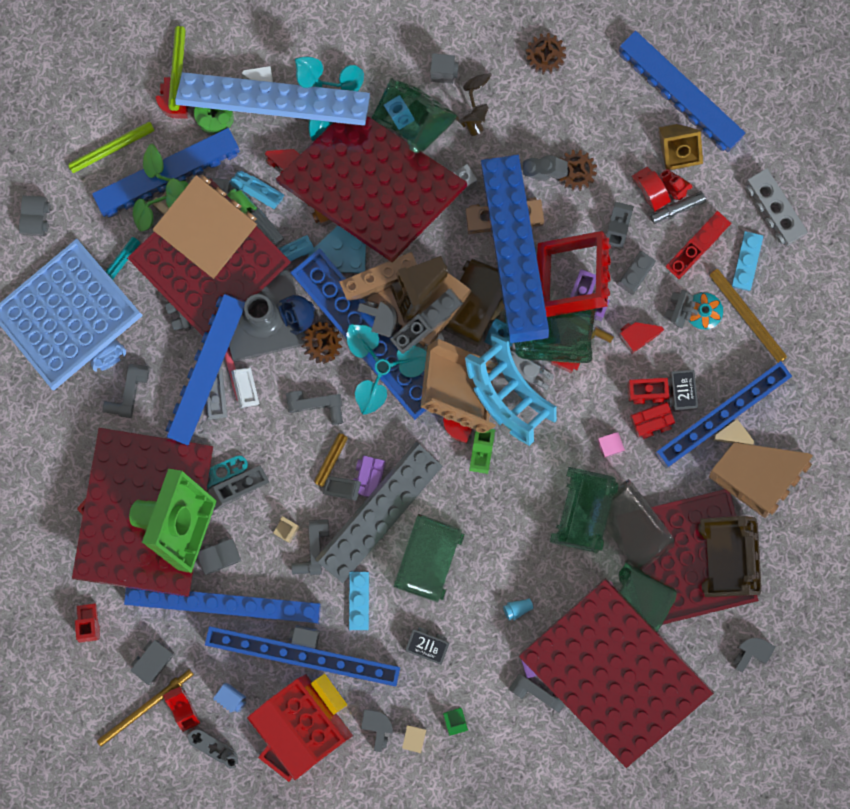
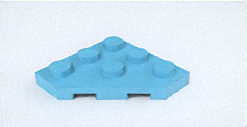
(343, 251)

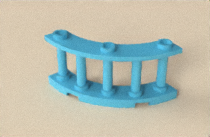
(493, 401)

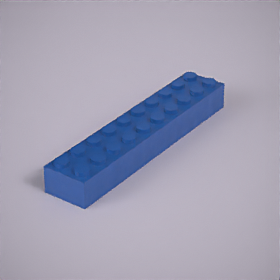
(514, 249)
(322, 283)

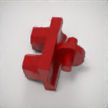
(675, 184)

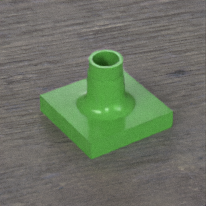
(176, 520)

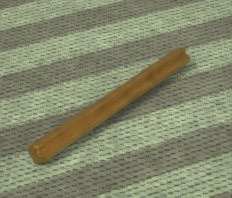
(748, 315)

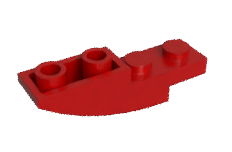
(698, 245)

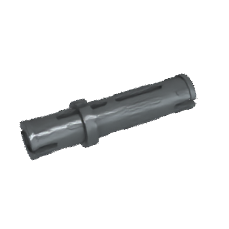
(671, 210)

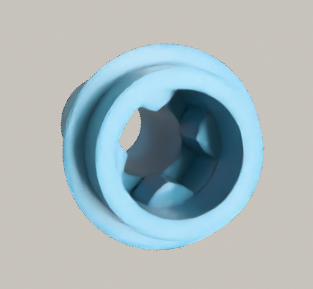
(516, 609)

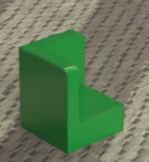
(455, 721)

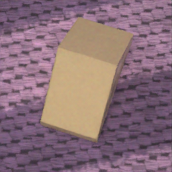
(734, 433)

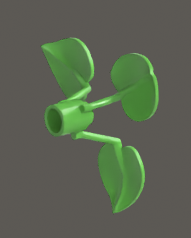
(153, 167)

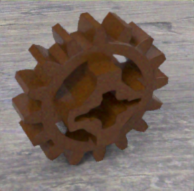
(538, 52)
(582, 174)
(316, 346)

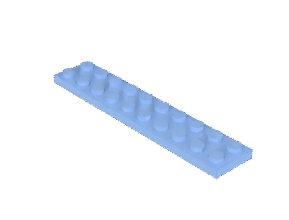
(272, 98)

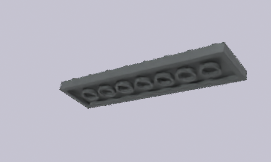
(379, 512)

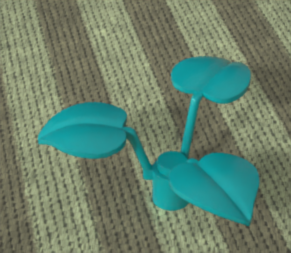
(307, 74)
(369, 394)

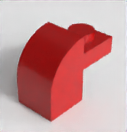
(163, 102)
(652, 188)
(457, 431)
(87, 624)
(181, 708)

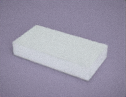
(245, 387)

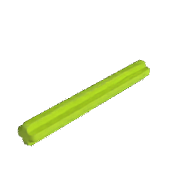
(177, 65)
(111, 147)

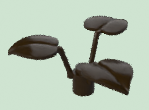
(473, 118)

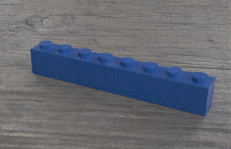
(681, 92)
(177, 166)
(206, 369)
(723, 414)

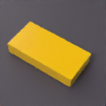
(329, 694)

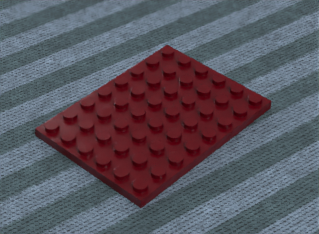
(372, 185)
(123, 471)
(616, 673)

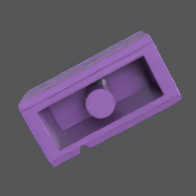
(369, 474)

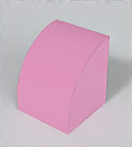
(610, 445)

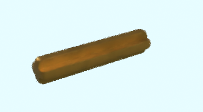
(330, 460)

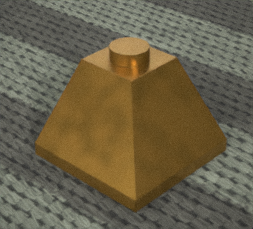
(680, 146)

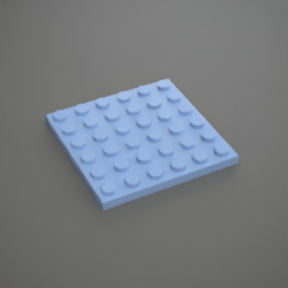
(66, 314)

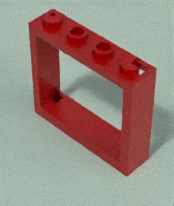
(582, 302)

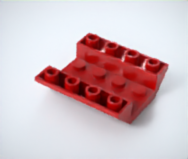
(299, 727)

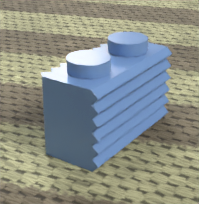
(230, 698)

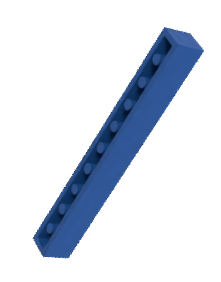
(226, 605)
(302, 656)

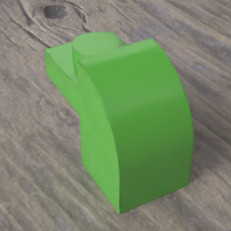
(482, 451)

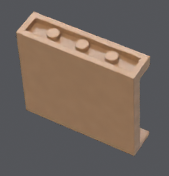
(205, 225)
(450, 390)

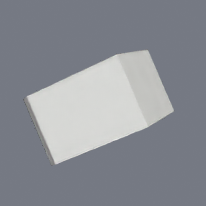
(258, 74)

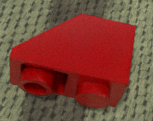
(281, 158)

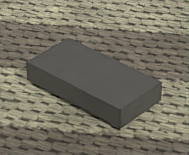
(341, 488)

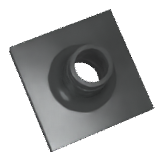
(265, 334)

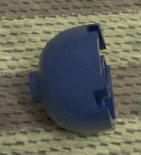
(297, 313)

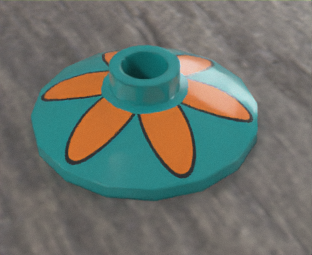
(713, 317)

